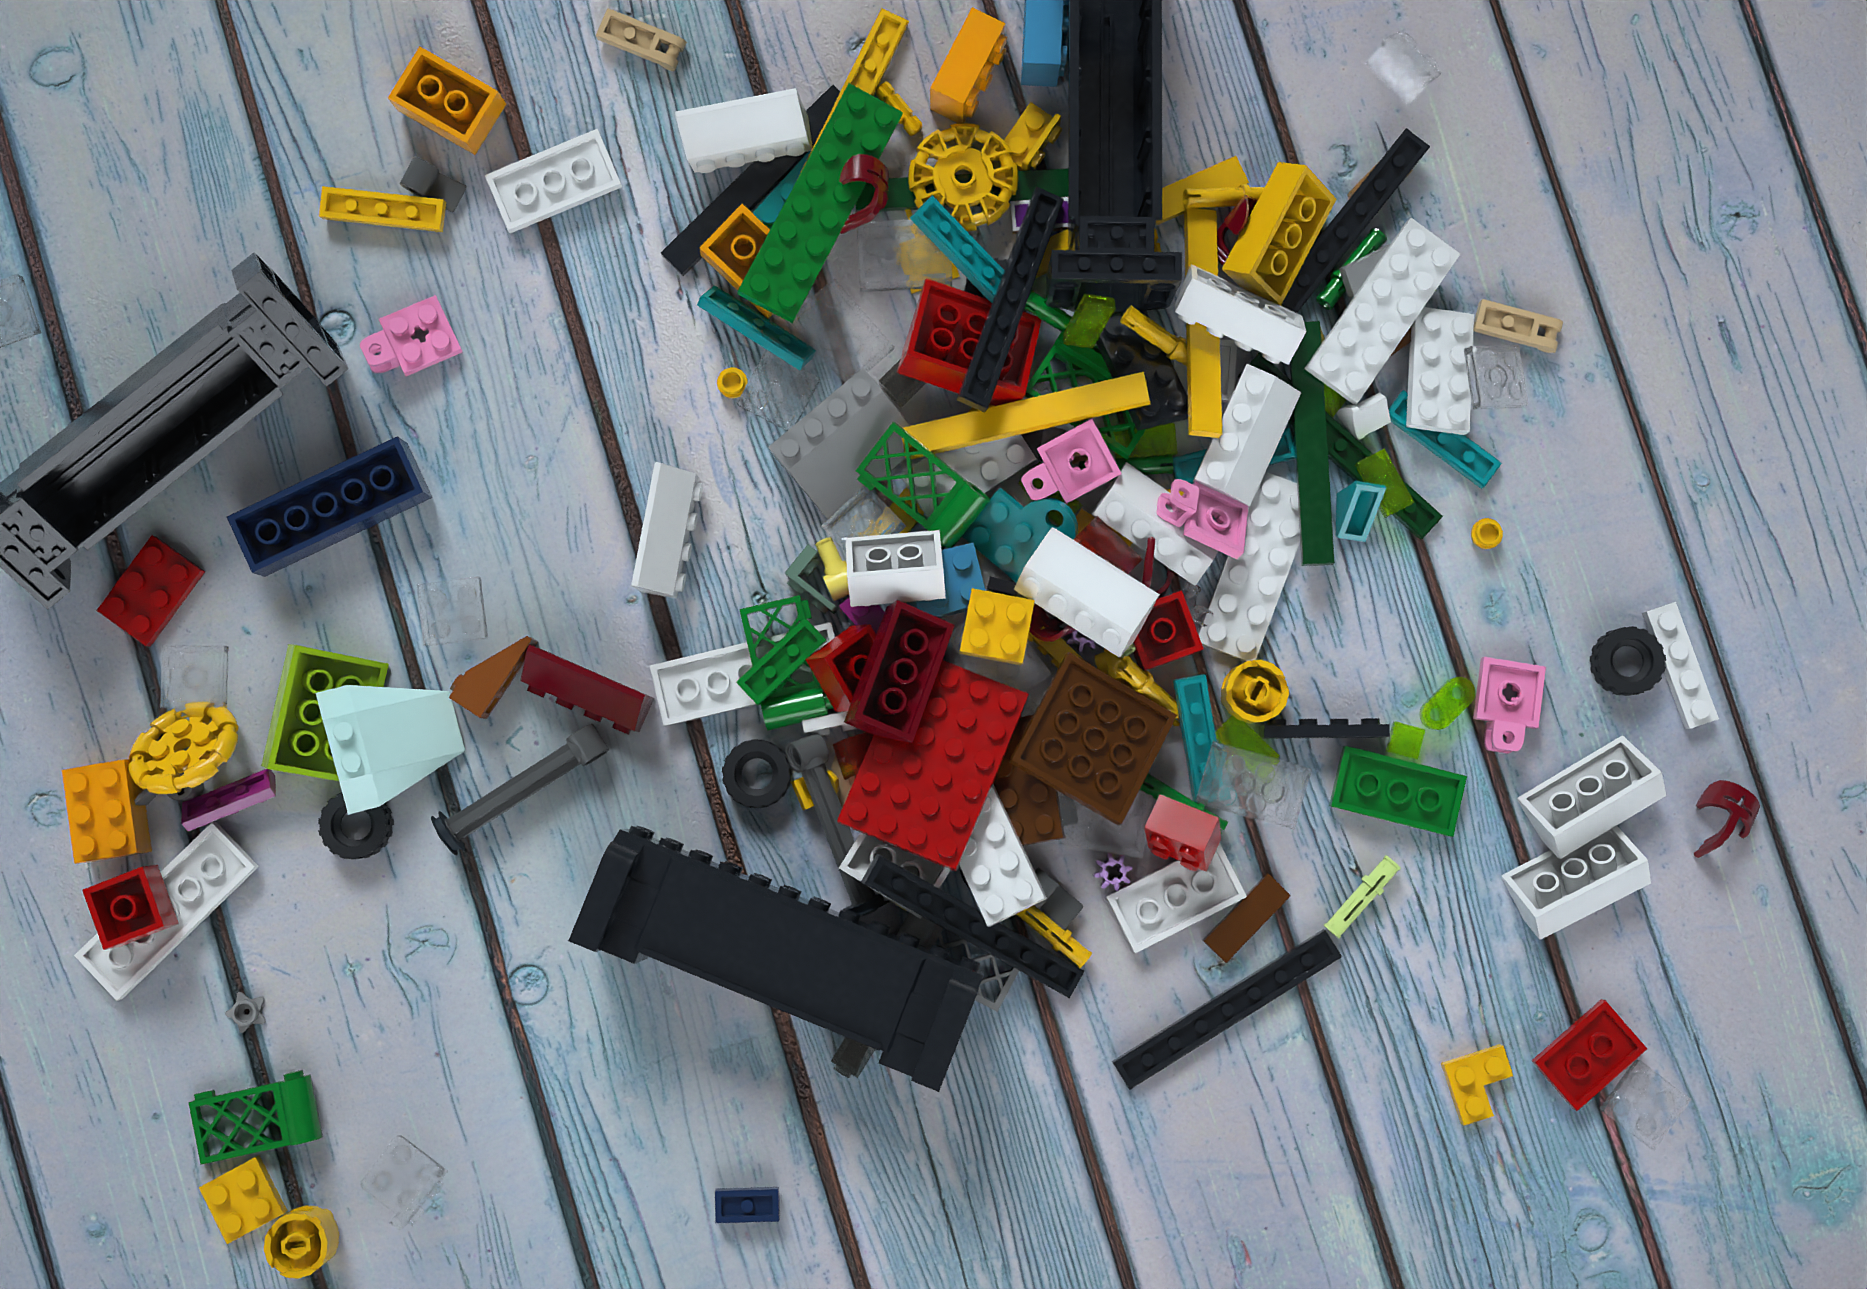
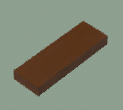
(1246, 917)

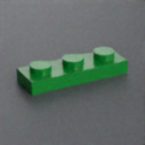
(781, 661)

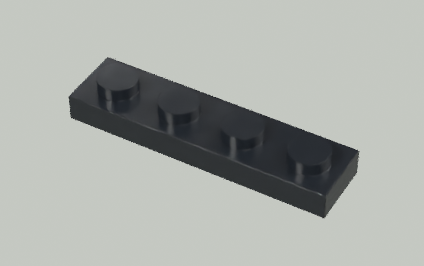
(1337, 729)

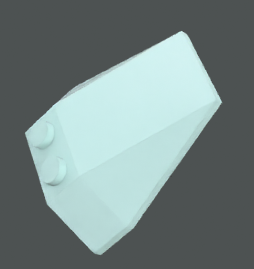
(387, 739)

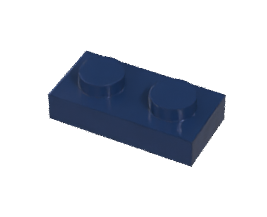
(747, 1205)

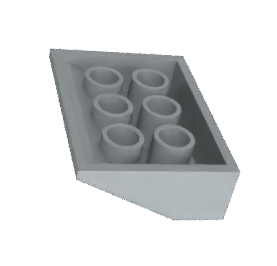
(835, 440)

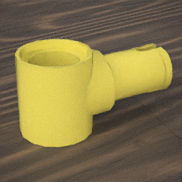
(835, 569)

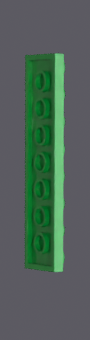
(817, 205)

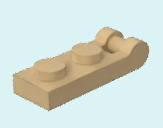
(640, 39)
(1517, 325)

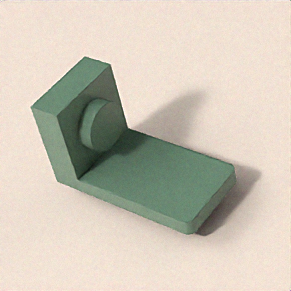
(806, 564)

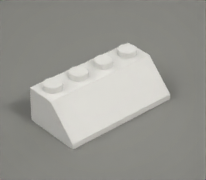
(744, 131)
(1239, 315)
(1249, 435)
(1131, 510)
(666, 531)
(1086, 592)
(1592, 796)
(1564, 890)

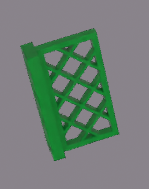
(1088, 364)

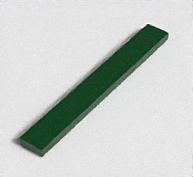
(901, 198)
(1347, 451)
(1311, 455)

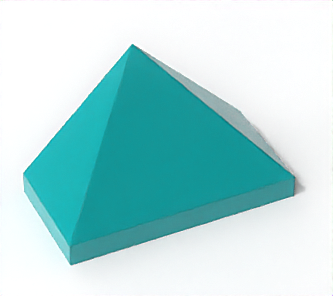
(1357, 509)

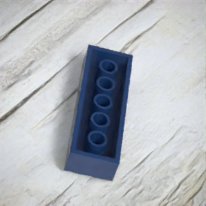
(329, 507)

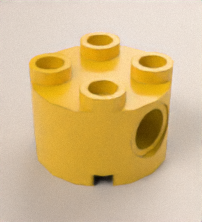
(1254, 691)
(301, 1241)

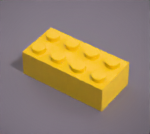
(1279, 232)

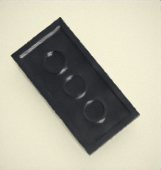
(1129, 354)

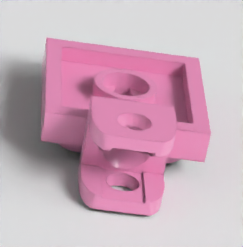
(401, 350)
(1058, 472)
(1196, 511)
(1506, 716)

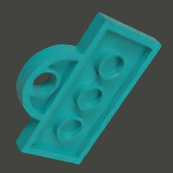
(1012, 533)

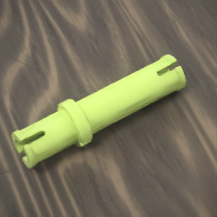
(1362, 896)

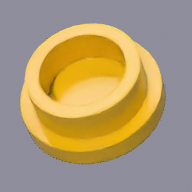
(732, 382)
(1486, 533)

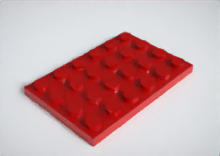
(934, 789)

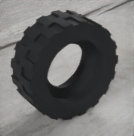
(1652, 658)
(733, 773)
(347, 848)

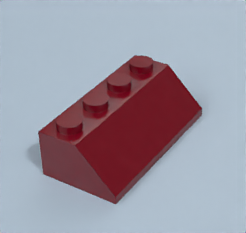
(899, 672)
(585, 689)

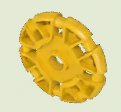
(961, 156)
(158, 763)

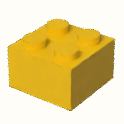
(996, 626)

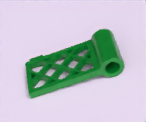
(954, 512)
(793, 703)
(293, 1104)

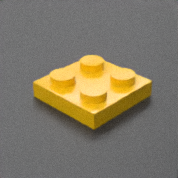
(243, 1199)

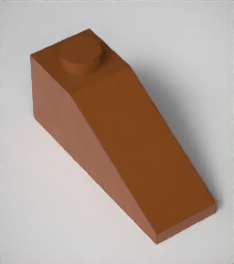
(487, 682)

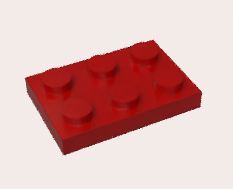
(150, 591)
(1589, 1054)

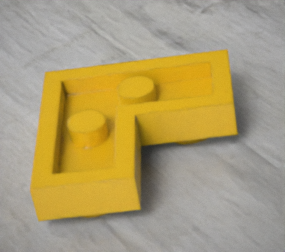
(1467, 1080)

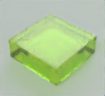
(1405, 740)

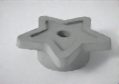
(238, 1015)

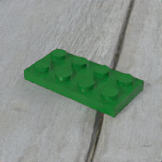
(1398, 791)

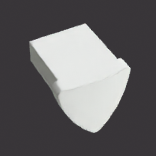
(1365, 416)

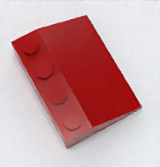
(946, 335)

